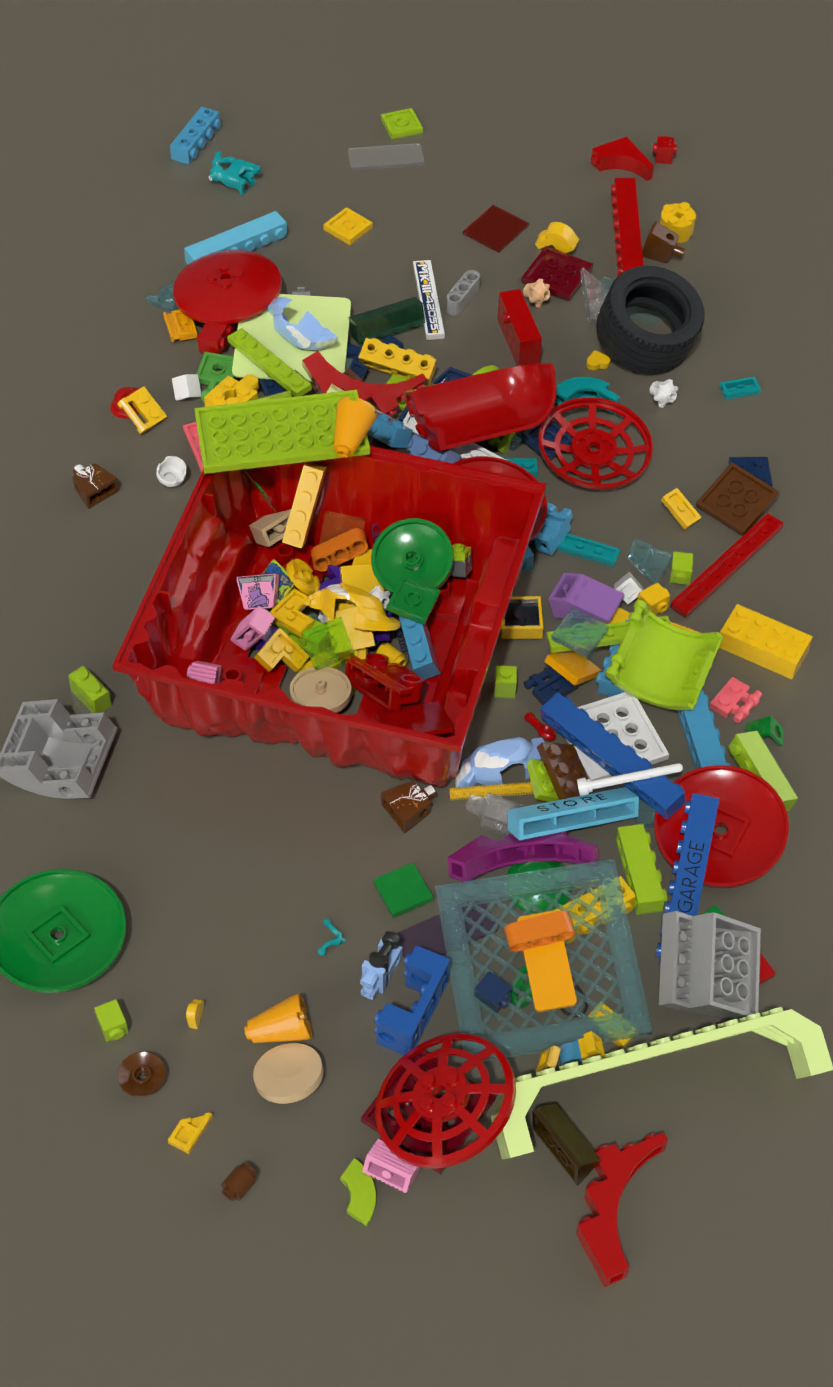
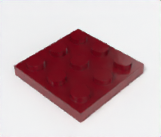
(558, 271)

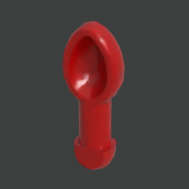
(543, 730)

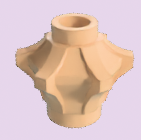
(537, 292)

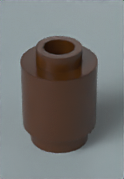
(239, 1182)

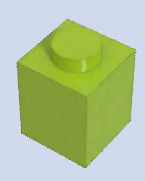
(681, 568)
(505, 681)
(111, 1020)

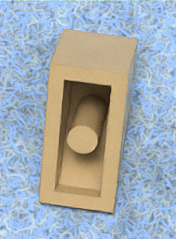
(270, 528)

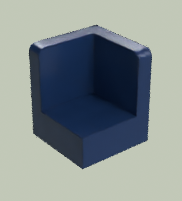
(356, 366)

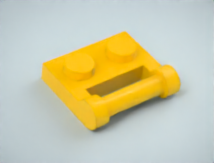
(147, 408)

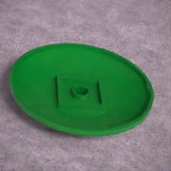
(64, 903)

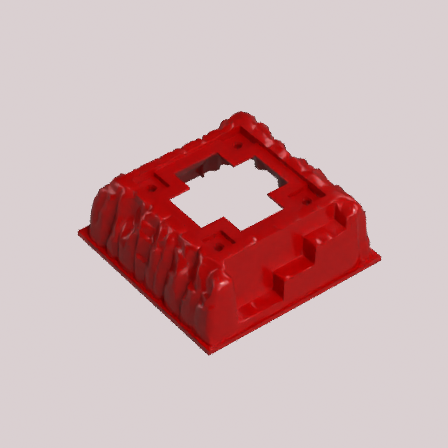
(198, 605)

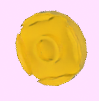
(301, 576)

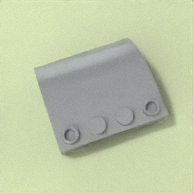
(56, 750)

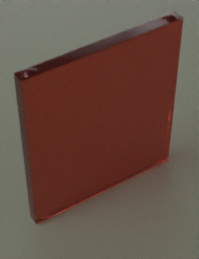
(495, 228)

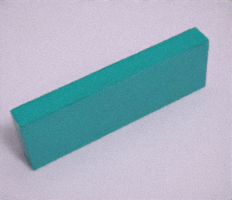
(589, 550)

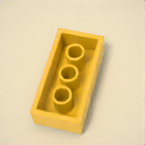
(765, 641)

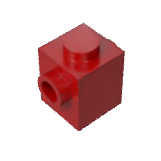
(664, 149)

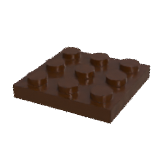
(737, 499)

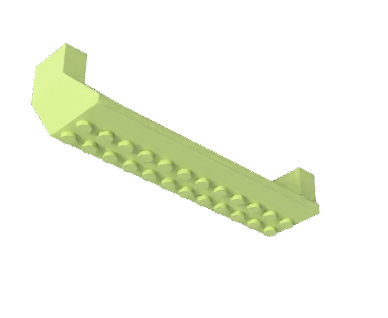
(789, 1028)

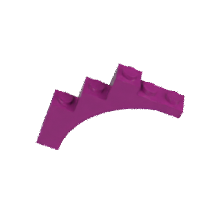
(488, 854)

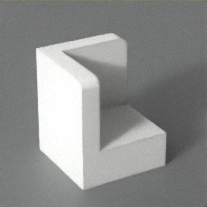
(186, 386)
(628, 586)

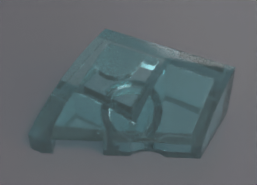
(164, 299)
(649, 560)

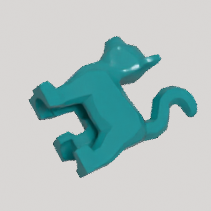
(236, 174)

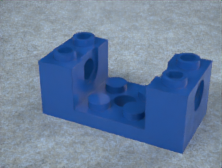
(402, 1029)

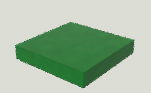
(413, 600)
(403, 890)

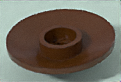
(139, 1065)

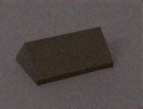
(564, 1142)

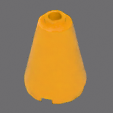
(352, 424)
(280, 1022)

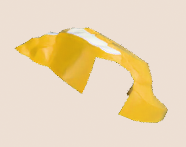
(370, 609)

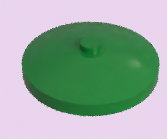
(412, 550)

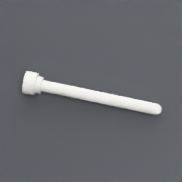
(586, 786)

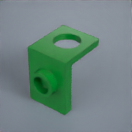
(766, 727)

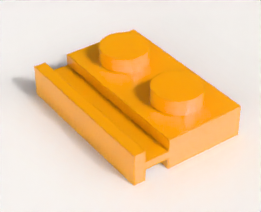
(179, 326)

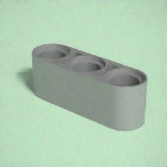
(463, 292)

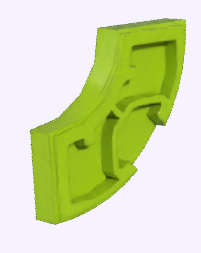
(362, 1192)

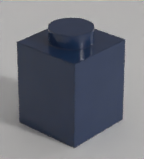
(493, 992)

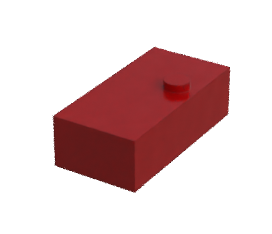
(519, 328)

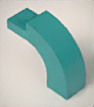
(584, 387)

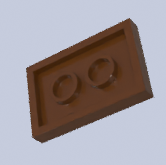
(563, 768)

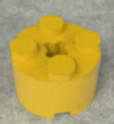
(679, 219)

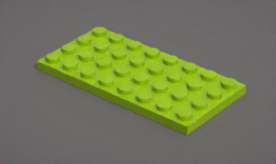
(270, 432)

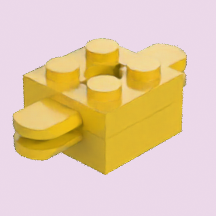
(233, 391)

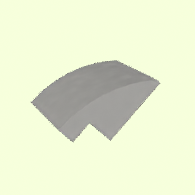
(709, 965)

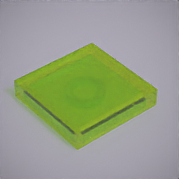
(328, 643)

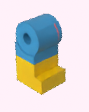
(581, 1049)

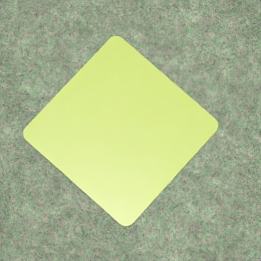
(329, 311)

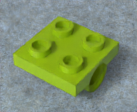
(540, 781)

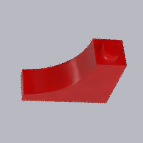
(622, 155)

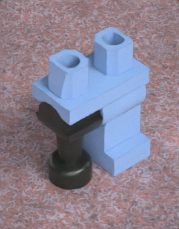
(381, 965)

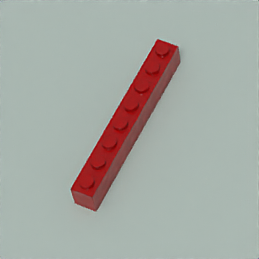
(626, 224)

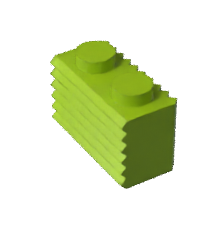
(89, 690)

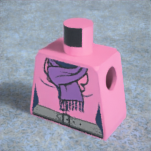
(259, 591)

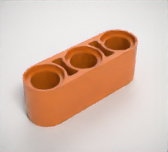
(339, 549)
(539, 931)

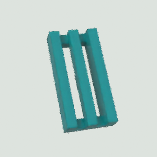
(739, 389)

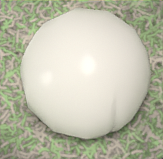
(171, 471)

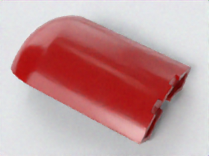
(483, 405)

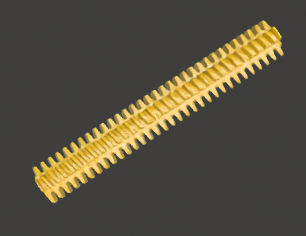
(494, 789)

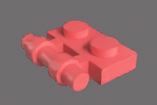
(729, 698)

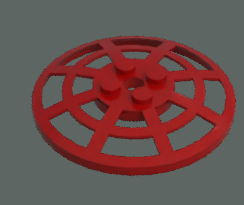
(597, 438)
(449, 1105)

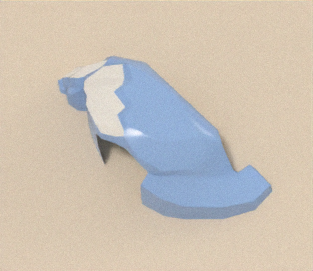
(307, 334)
(488, 760)

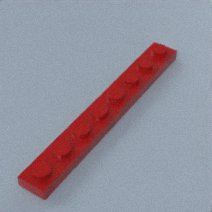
(726, 565)

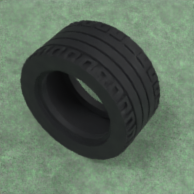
(664, 293)

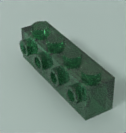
(387, 320)

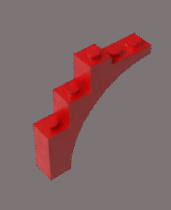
(382, 396)
(600, 1234)

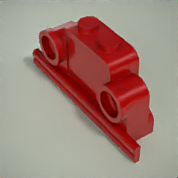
(383, 681)

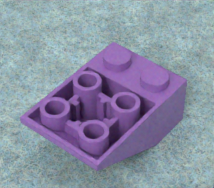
(585, 596)

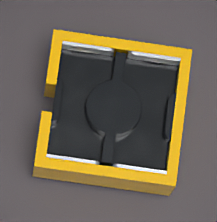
(523, 619)

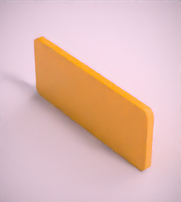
(549, 974)

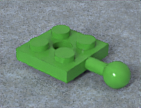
(207, 370)

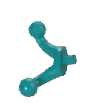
(338, 937)

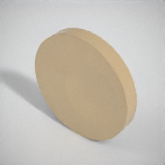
(321, 688)
(288, 1073)

